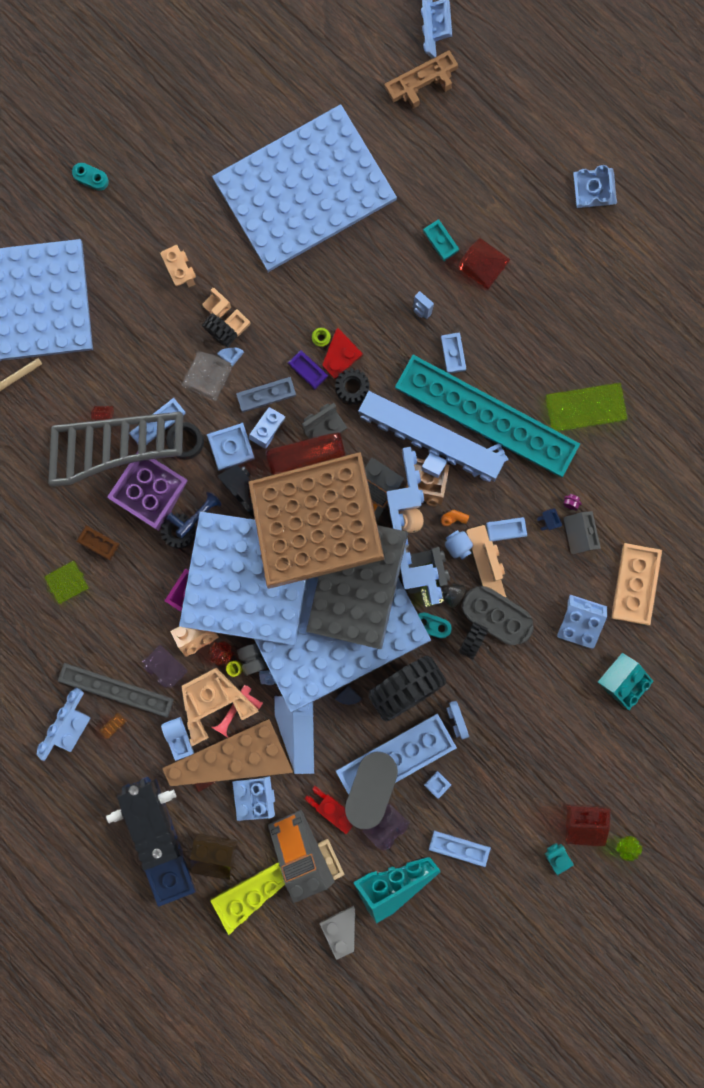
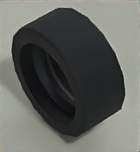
(199, 441)

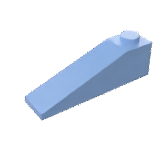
(297, 734)

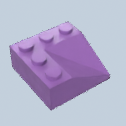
(148, 491)

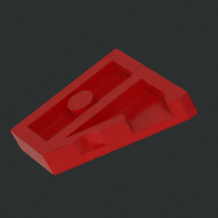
(340, 355)

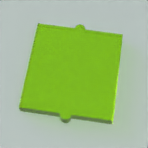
(66, 582)

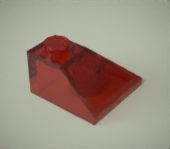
(483, 263)

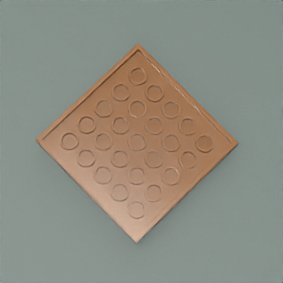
(315, 520)

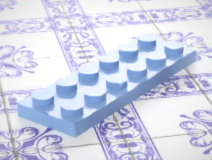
(409, 750)

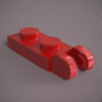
(330, 810)

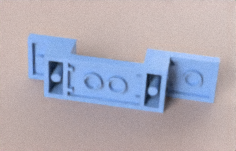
(408, 499)

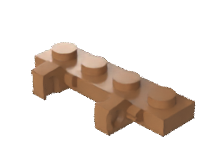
(436, 70)

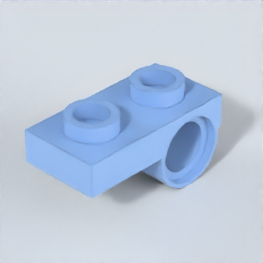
(266, 428)
(177, 738)

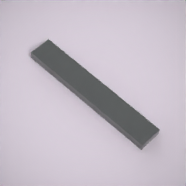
(116, 690)

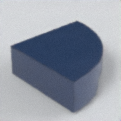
(348, 696)

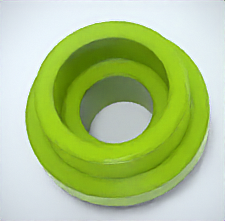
(321, 331)

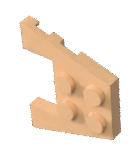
(208, 695)

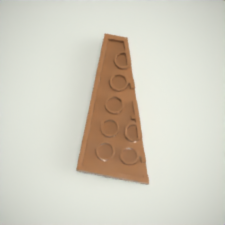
(243, 755)

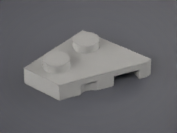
(340, 932)

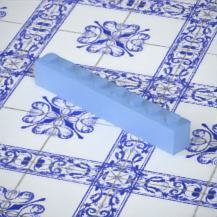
(431, 436)

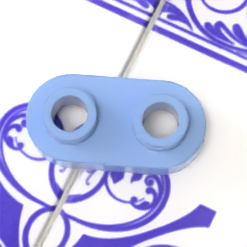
(460, 727)

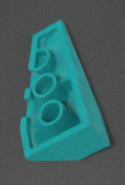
(391, 889)

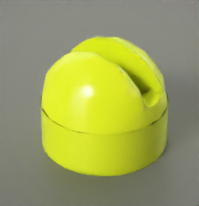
(232, 669)

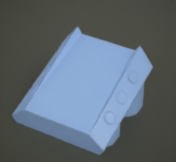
(595, 187)

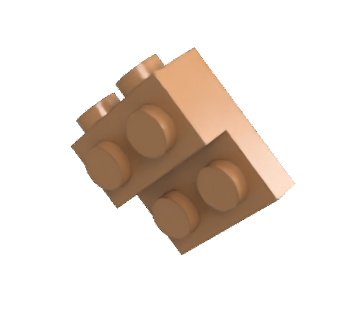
(432, 487)

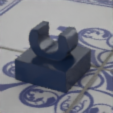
(551, 518)

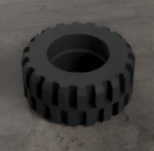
(407, 688)

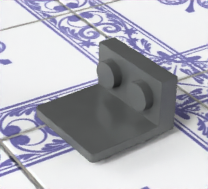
(324, 422)

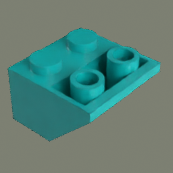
(625, 681)

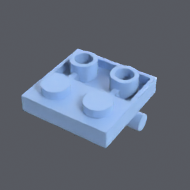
(254, 799)

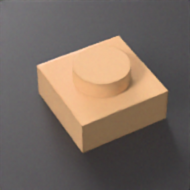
(237, 322)

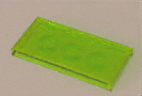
(586, 407)

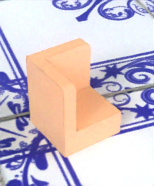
(216, 304)

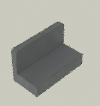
(581, 532)

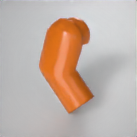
(453, 516)

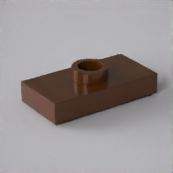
(98, 542)

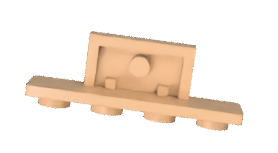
(486, 559)

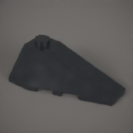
(237, 482)

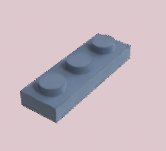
(266, 394)

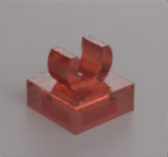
(102, 412)

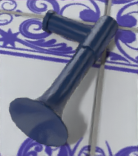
(185, 527)

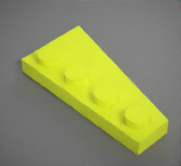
(244, 898)

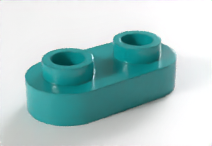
(89, 175)
(433, 623)

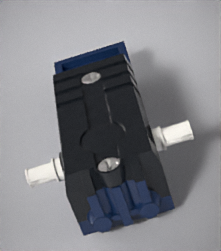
(154, 839)

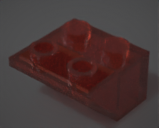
(587, 825)

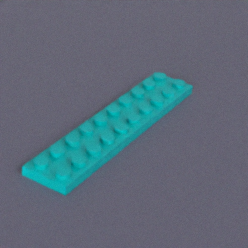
(487, 416)

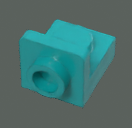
(558, 858)

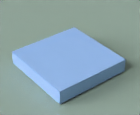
(230, 446)

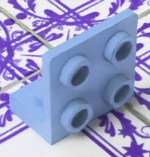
(582, 622)

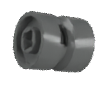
(252, 659)

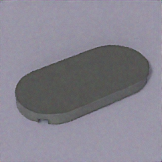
(498, 614)
(371, 790)

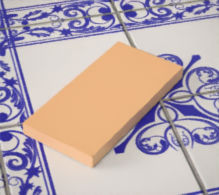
(636, 584)

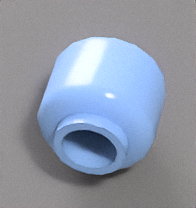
(458, 544)

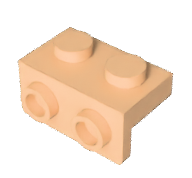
(177, 267)
(191, 640)

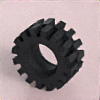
(219, 330)
(352, 375)
(177, 542)
(473, 640)

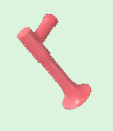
(223, 726)

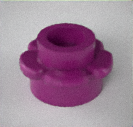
(572, 502)

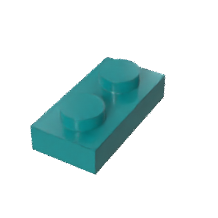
(441, 240)

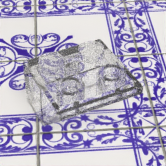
(207, 375)

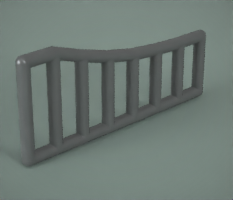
(124, 458)

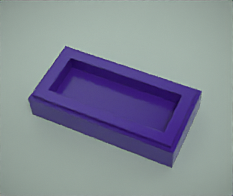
(307, 369)

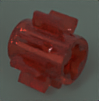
(220, 653)

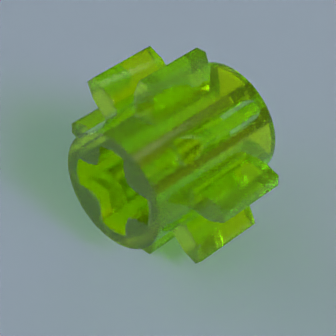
(629, 848)

